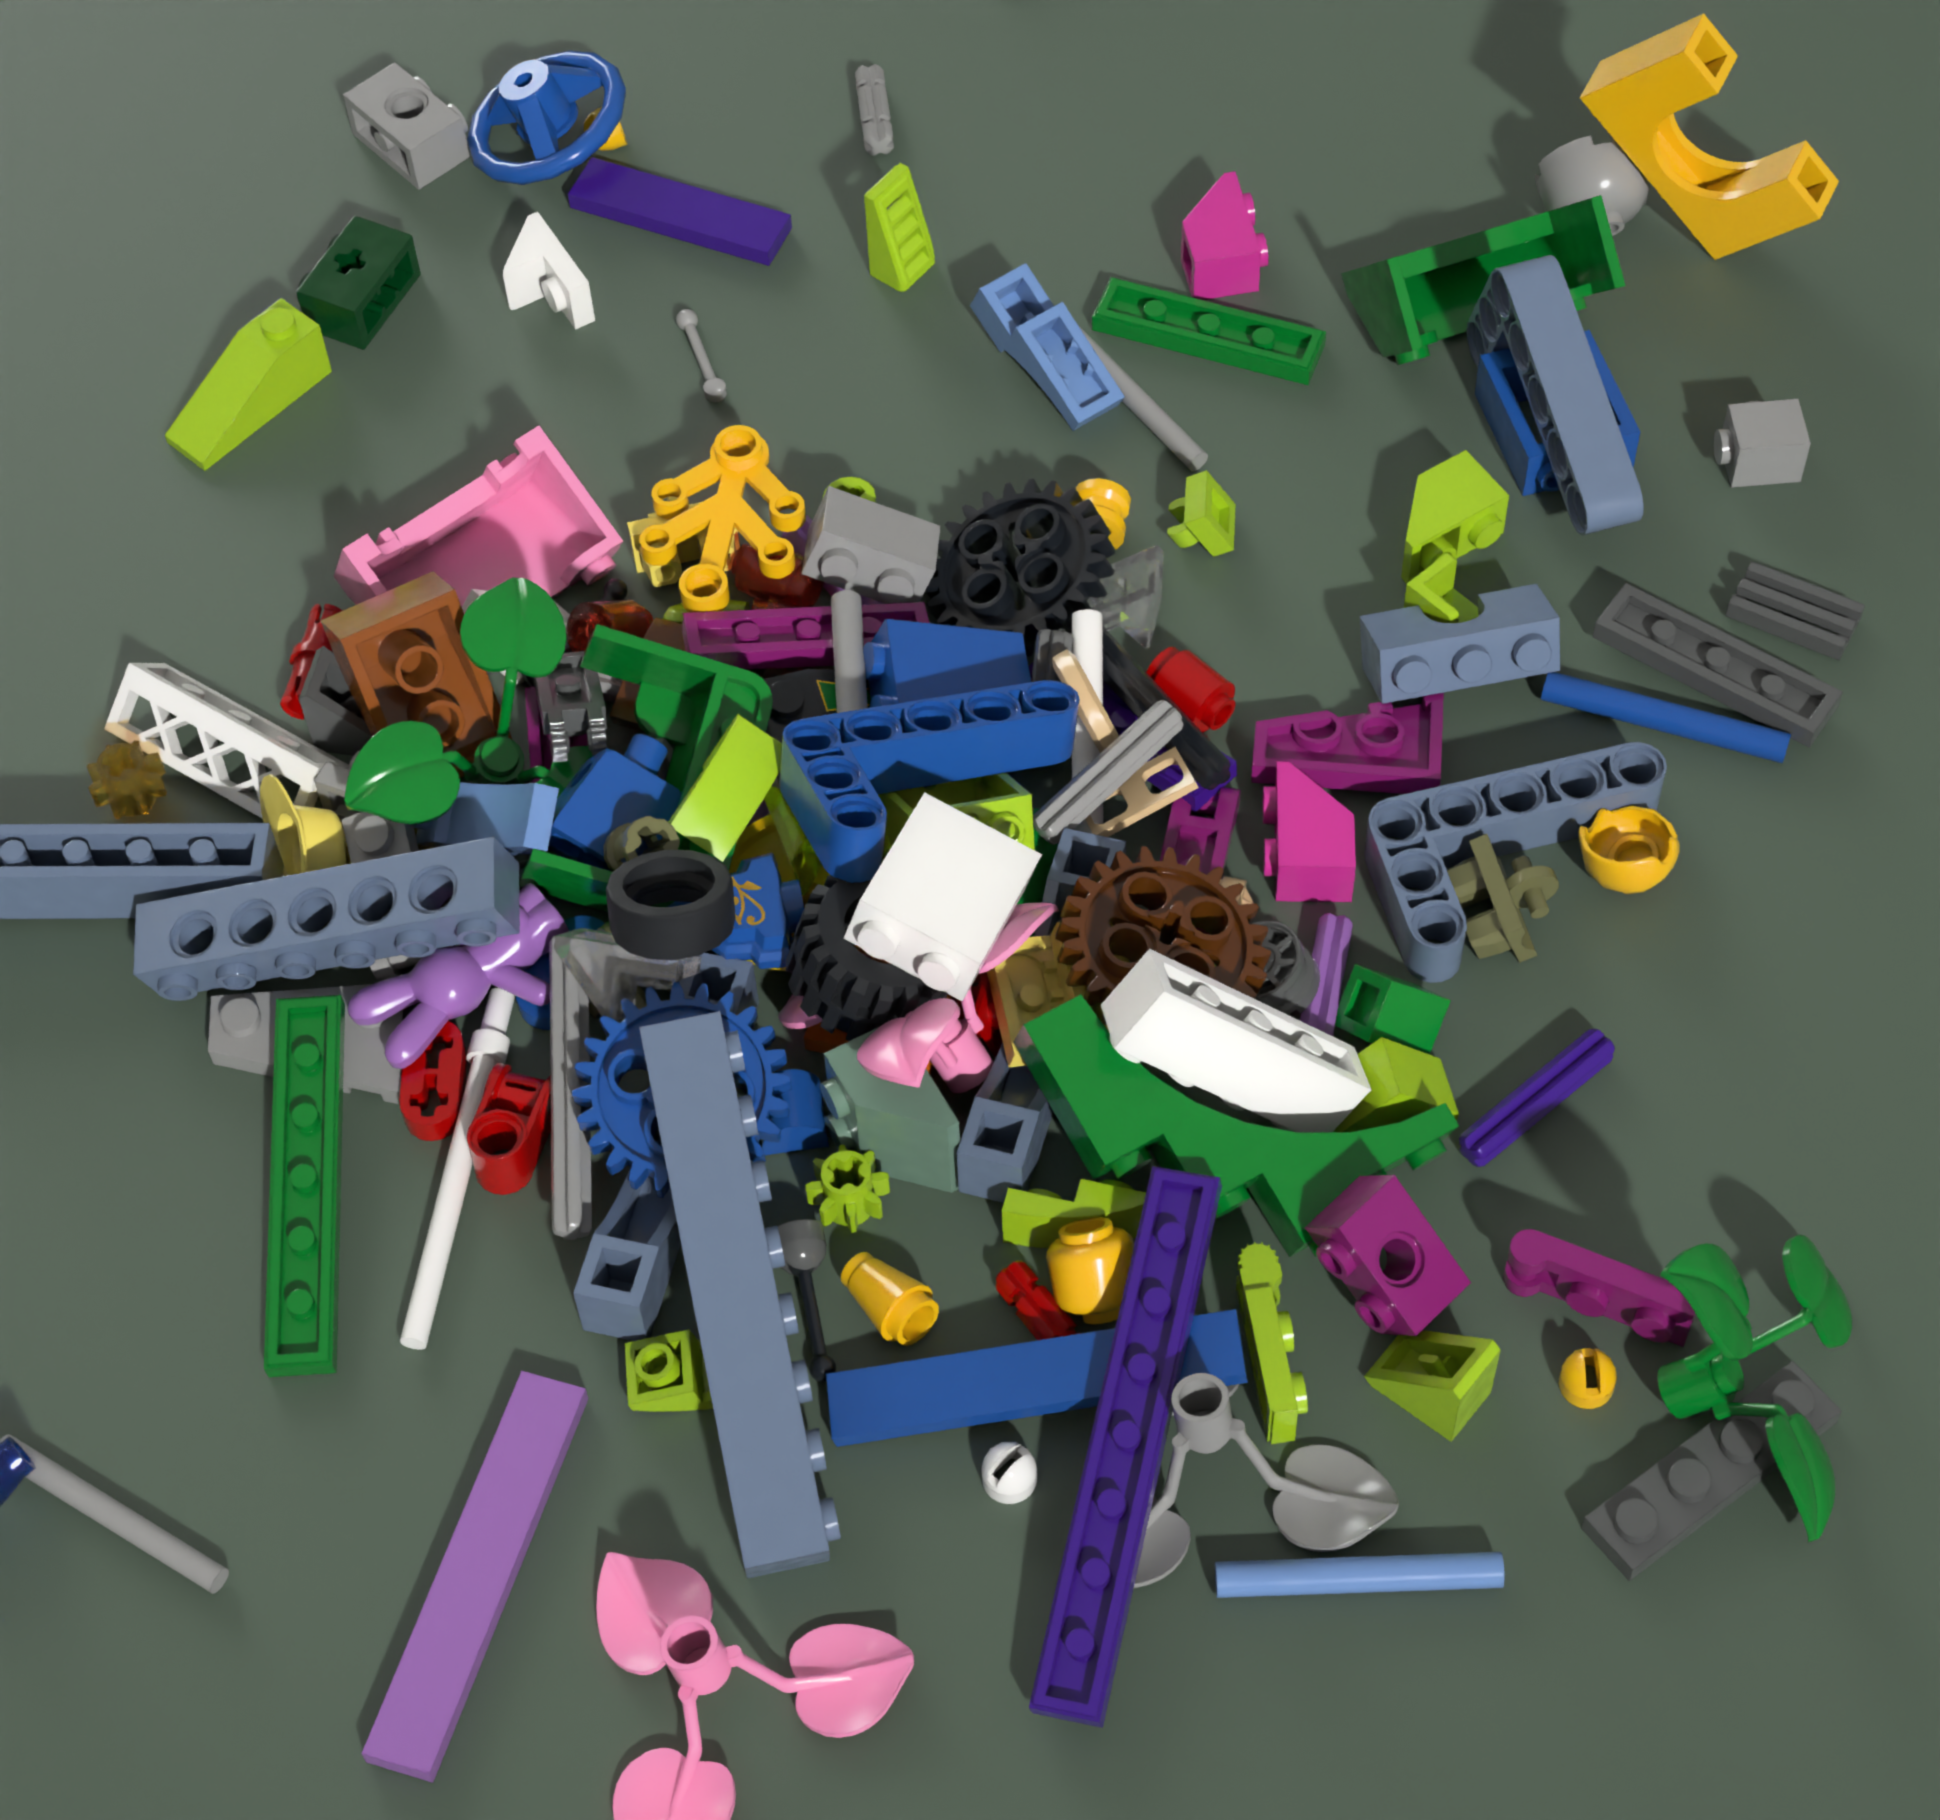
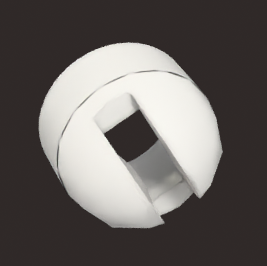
(1017, 1481)

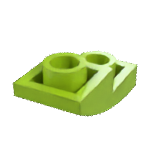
(729, 788)
(1038, 1214)
(667, 1374)

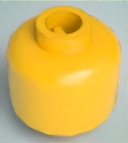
(1090, 1268)

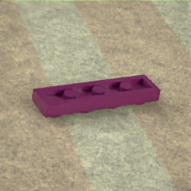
(781, 635)

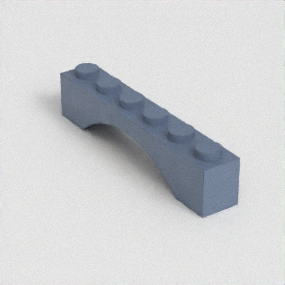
(1010, 1109)
(640, 1235)

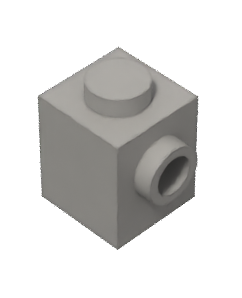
(1763, 443)

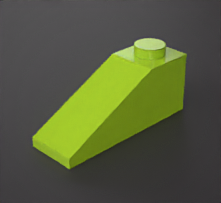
(251, 382)

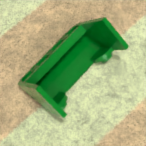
(1435, 289)
(678, 699)

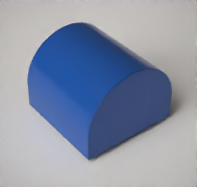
(806, 1124)

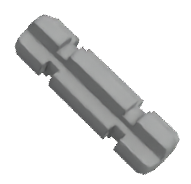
(874, 110)

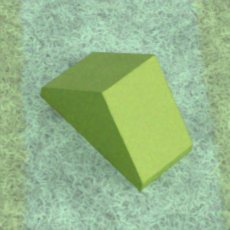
(1401, 1084)
(1437, 1377)

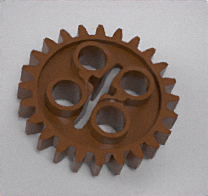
(1177, 902)

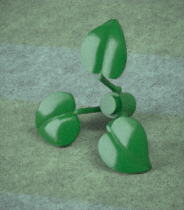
(403, 766)
(1714, 1375)

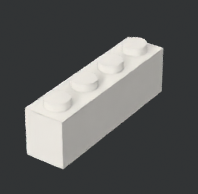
(1233, 1046)

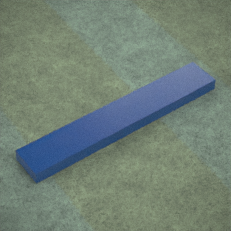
(1005, 1382)

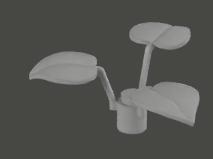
(1323, 1500)

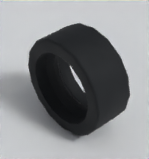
(676, 930)

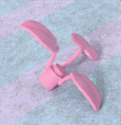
(933, 1031)
(662, 1616)

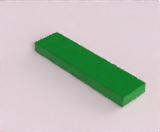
(1209, 330)

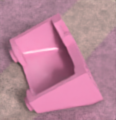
(513, 521)

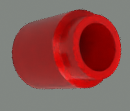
(1194, 687)

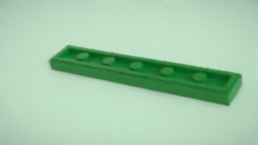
(305, 1187)

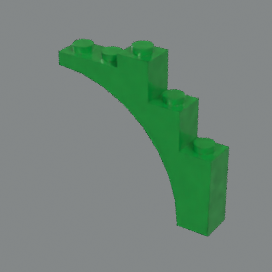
(1122, 1111)

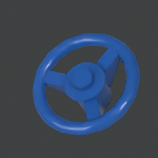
(542, 102)

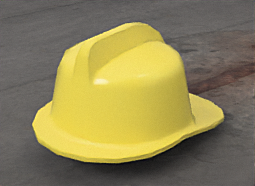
(304, 835)

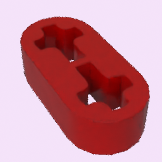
(447, 1079)

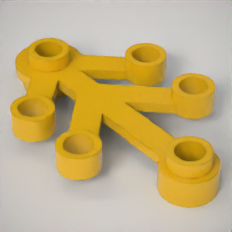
(735, 458)

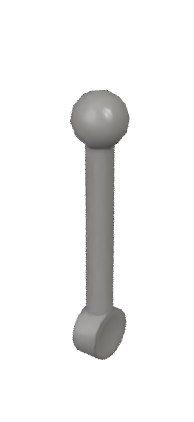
(713, 387)

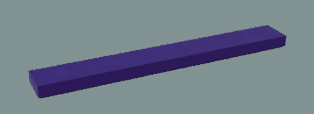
(1126, 1449)

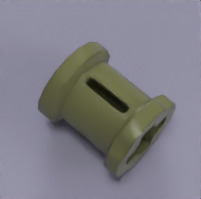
(627, 837)

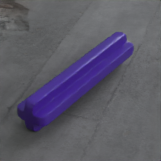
(1536, 1097)

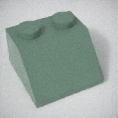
(902, 1124)

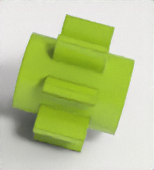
(847, 1188)

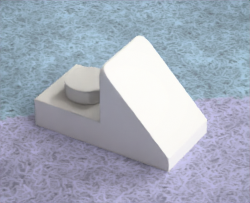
(544, 269)

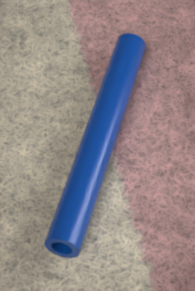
(1666, 716)

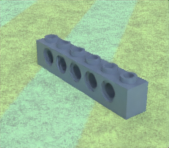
(353, 896)

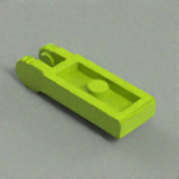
(1268, 1339)

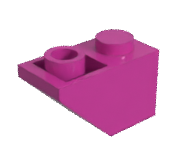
(1220, 244)
(1312, 840)

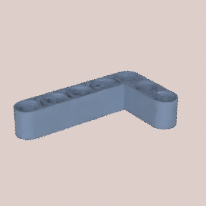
(1535, 316)
(1484, 807)

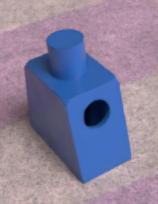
(608, 794)

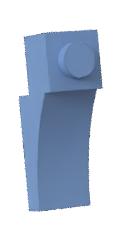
(1047, 345)
(511, 813)

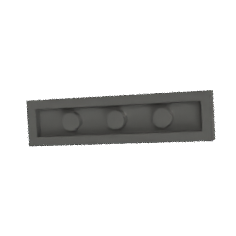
(1717, 664)
(1701, 1476)

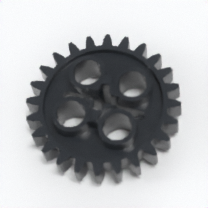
(1059, 565)

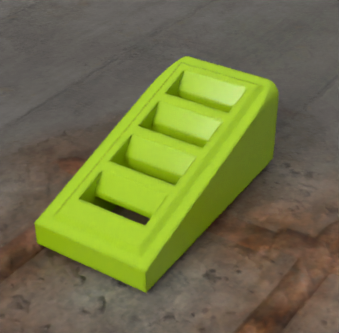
(897, 236)

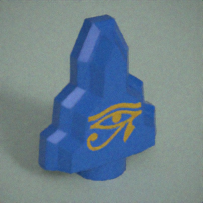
(764, 913)

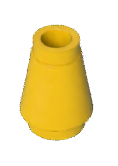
(891, 1299)

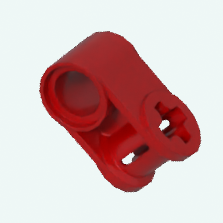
(511, 1118)

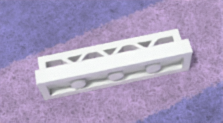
(215, 719)

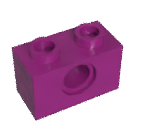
(1419, 1269)

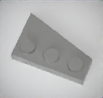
(245, 1039)

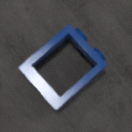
(1498, 395)

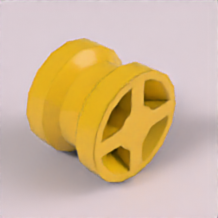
(1112, 504)

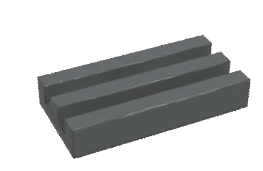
(1798, 604)

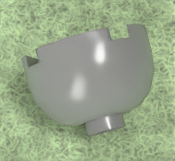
(1590, 170)

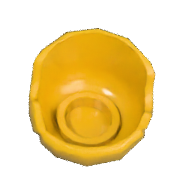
(1629, 848)

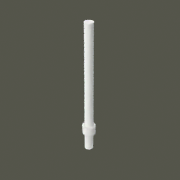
(486, 1049)

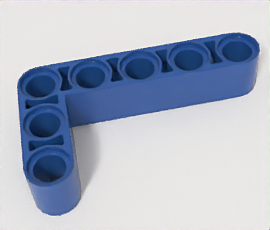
(845, 759)

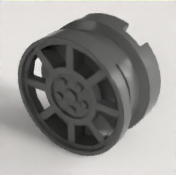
(1290, 971)

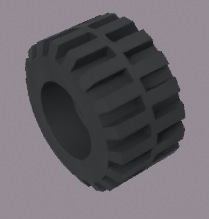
(838, 979)

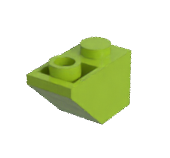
(1452, 513)

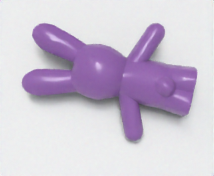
(457, 980)

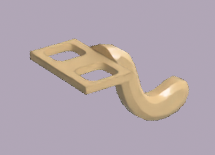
(1103, 733)

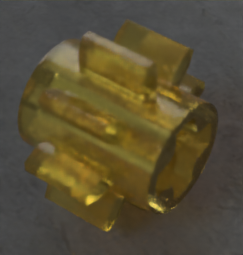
(126, 779)

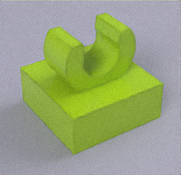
(1204, 516)

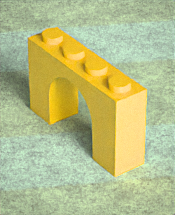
(1717, 199)

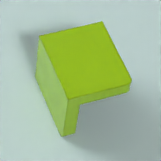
(1436, 594)

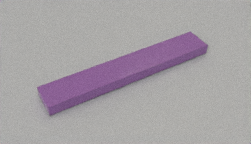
(475, 1578)

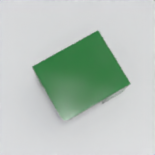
(1390, 1008)

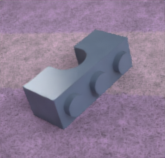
(1419, 657)

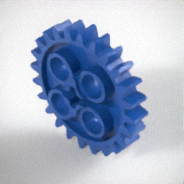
(630, 1119)

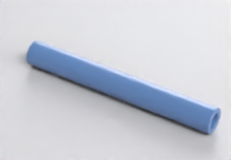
(1359, 1574)

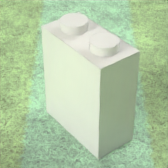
(942, 896)

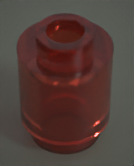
(794, 588)
(615, 614)

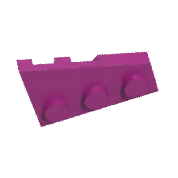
(1360, 752)

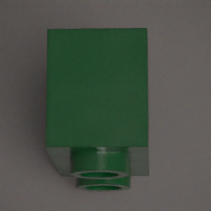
(359, 281)

